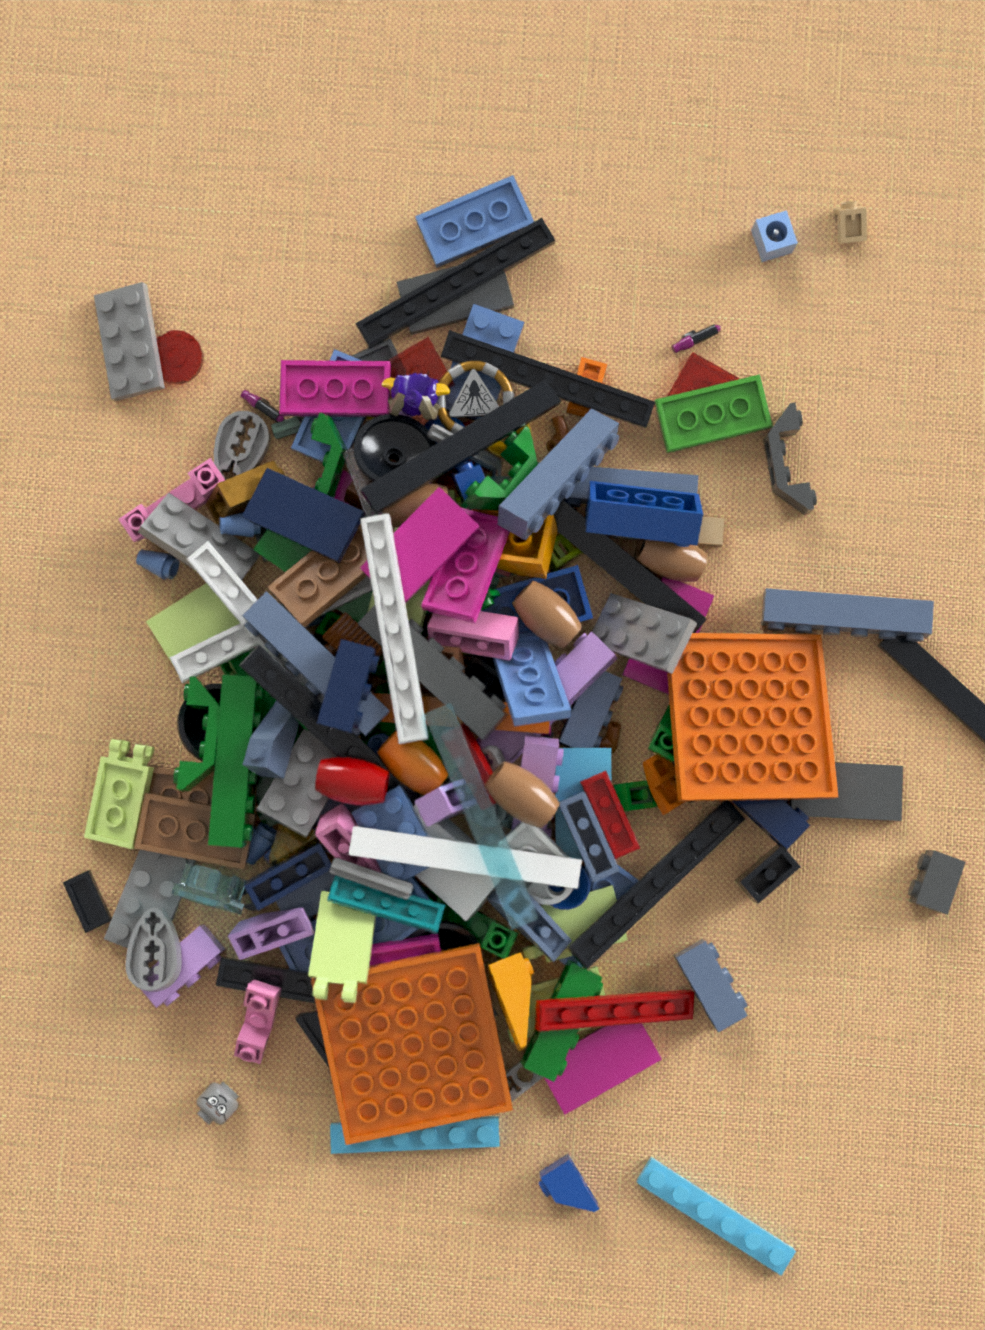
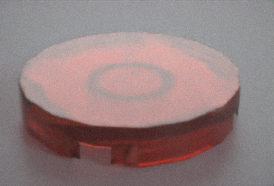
(179, 356)

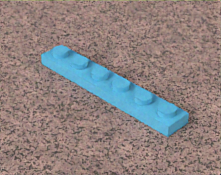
(464, 1134)
(716, 1216)

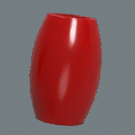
(352, 781)

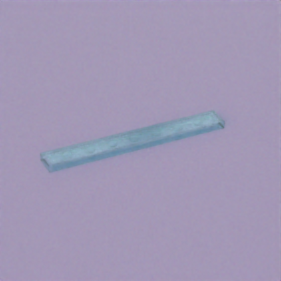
(481, 816)

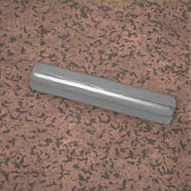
(484, 458)
(371, 878)

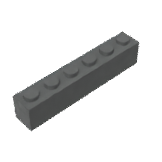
(447, 680)

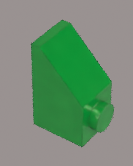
(635, 795)

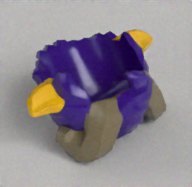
(415, 395)

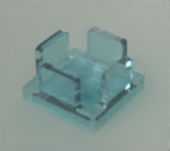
(210, 888)

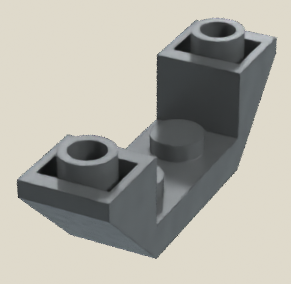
(797, 495)

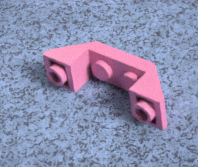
(193, 492)
(260, 1015)

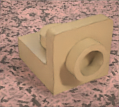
(851, 222)

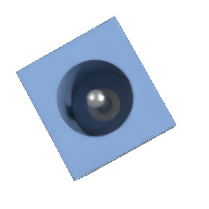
(774, 236)

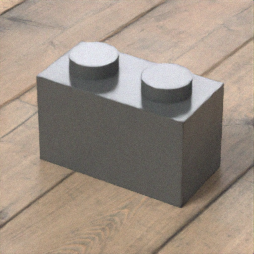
(936, 881)

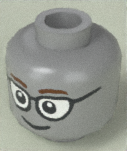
(217, 1103)

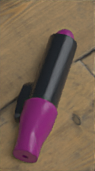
(693, 338)
(262, 405)

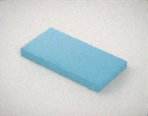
(576, 766)

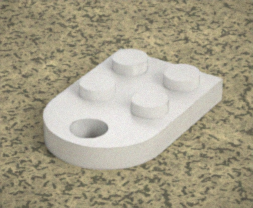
(535, 840)

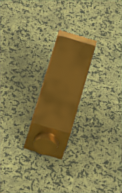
(235, 493)

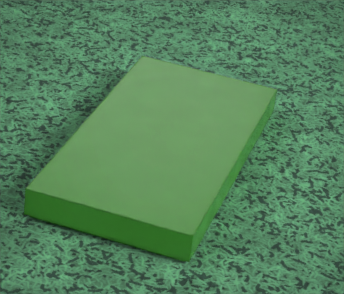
(713, 413)

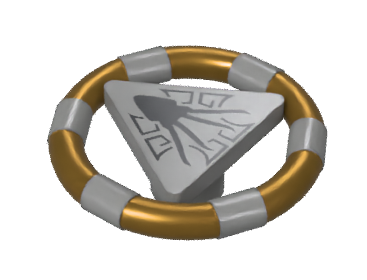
(474, 396)

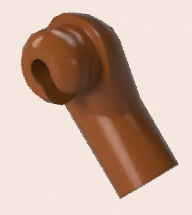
(561, 430)
(612, 735)

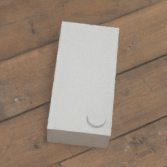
(458, 889)

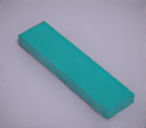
(412, 912)

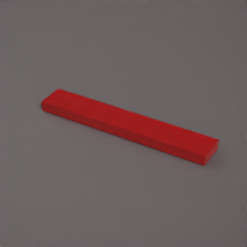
(614, 1010)

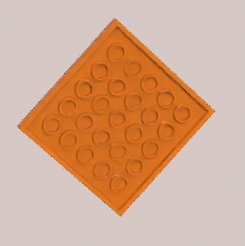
(751, 718)
(415, 1046)

